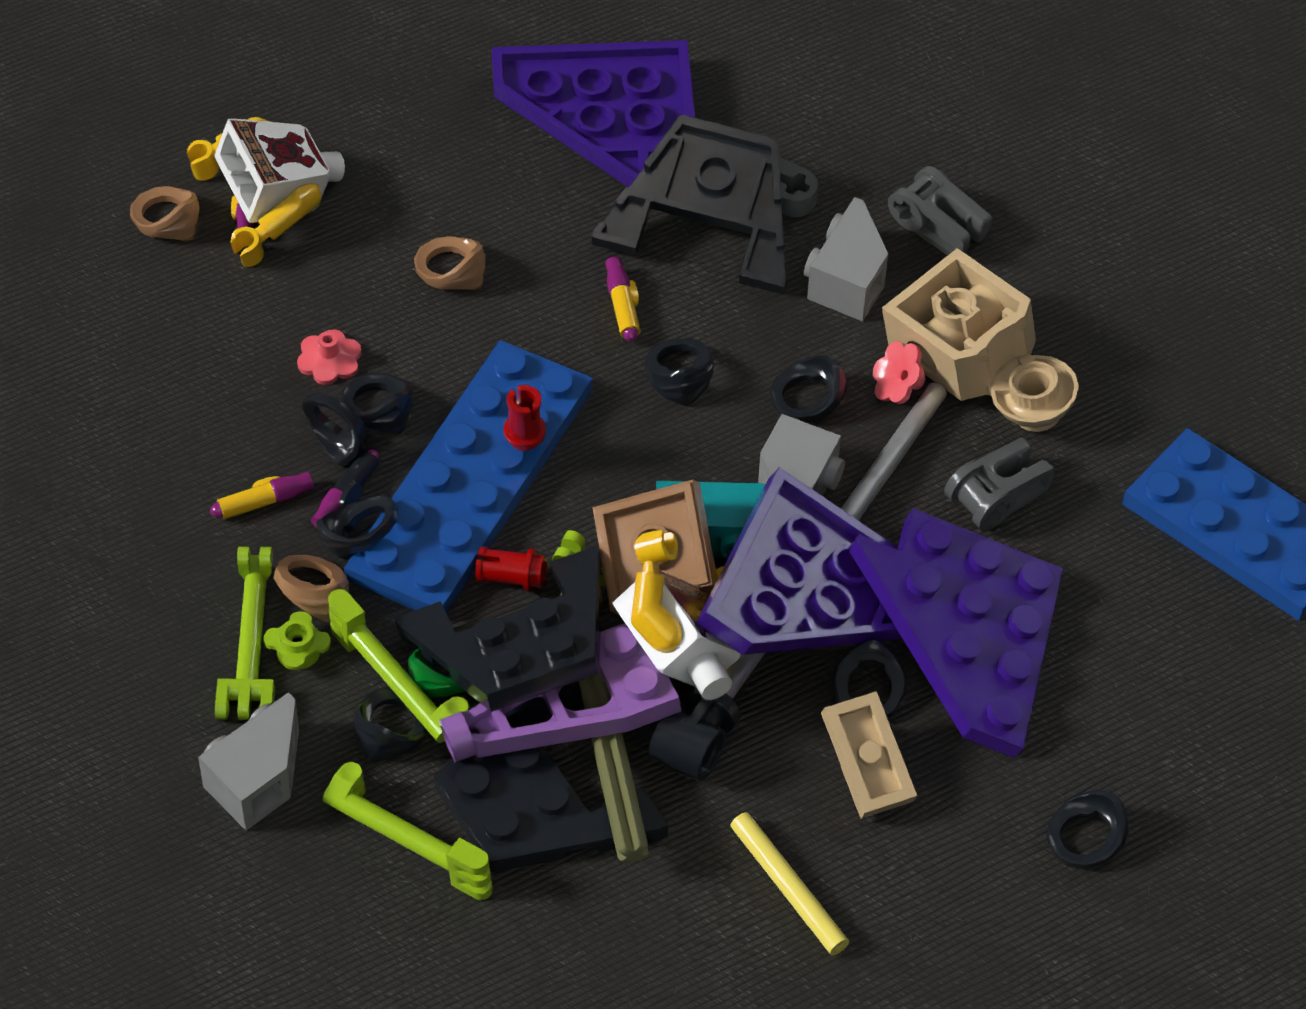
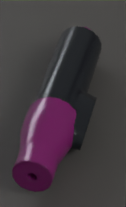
(349, 486)

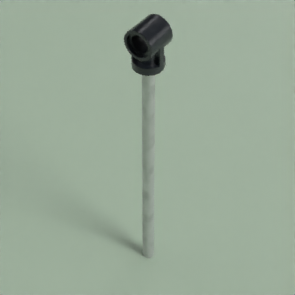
(697, 737)

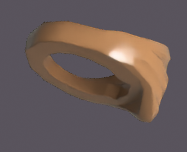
(178, 224)
(466, 275)
(304, 594)

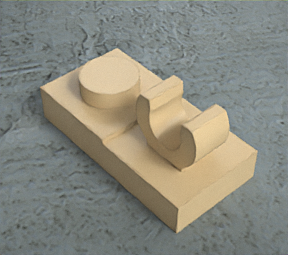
(869, 755)

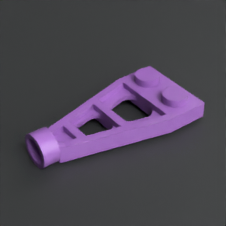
(637, 694)

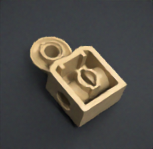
(980, 342)

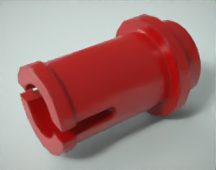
(524, 426)
(512, 568)

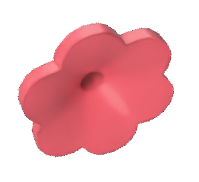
(329, 357)
(898, 372)

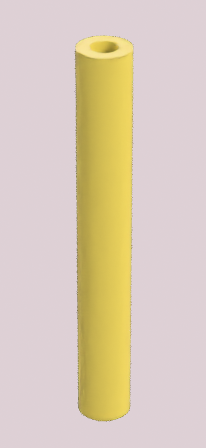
(789, 884)

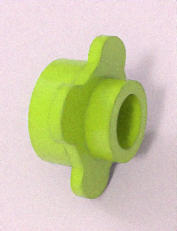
(297, 654)

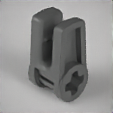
(940, 212)
(999, 483)

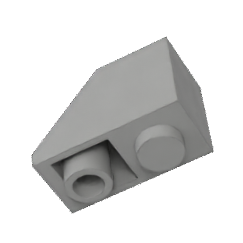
(850, 265)
(804, 453)
(255, 764)

